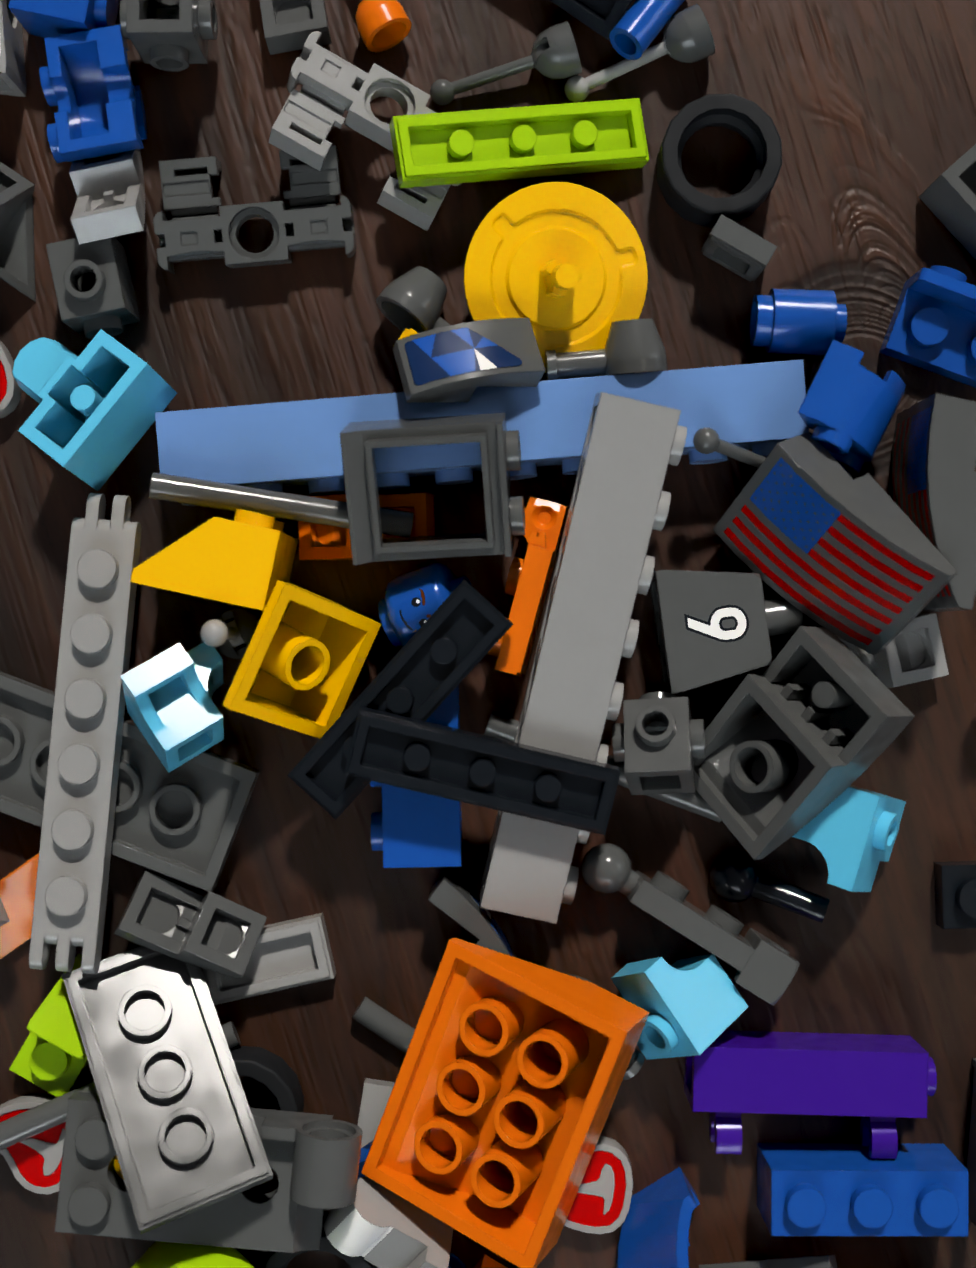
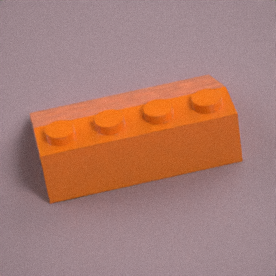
(503, 1098)

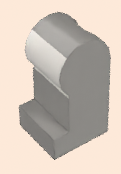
(388, 1230)

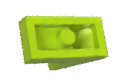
(53, 1050)

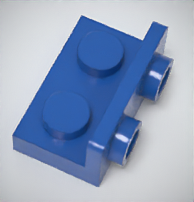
(936, 324)

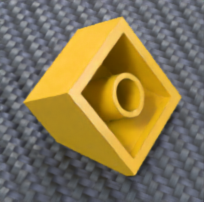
(224, 561)
(301, 661)

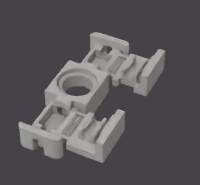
(320, 104)

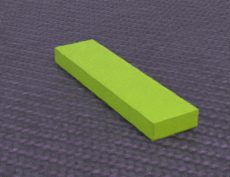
(518, 142)

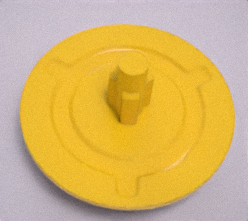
(561, 262)

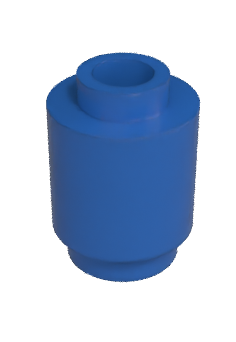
(797, 321)

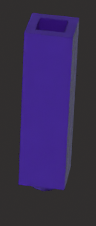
(811, 1076)

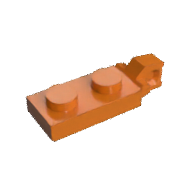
(529, 584)

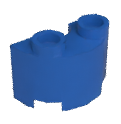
(94, 95)
(850, 406)

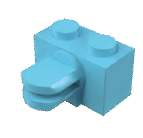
(89, 403)

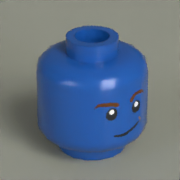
(413, 599)

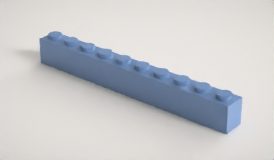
(301, 445)

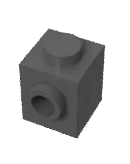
(93, 285)

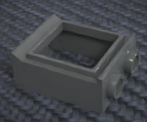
(498, 456)

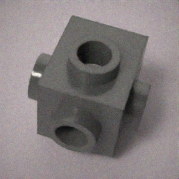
(170, 31)
(658, 744)

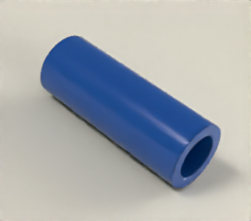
(641, 26)

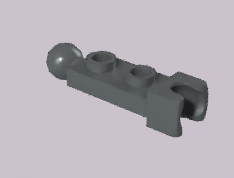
(752, 959)

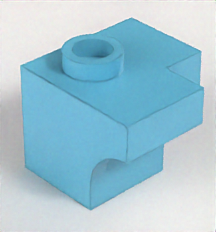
(174, 704)
(855, 836)
(686, 1003)

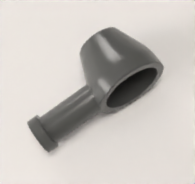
(414, 300)
(629, 348)

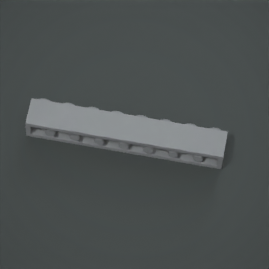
(585, 636)

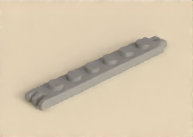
(86, 737)

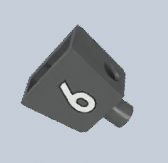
(715, 625)

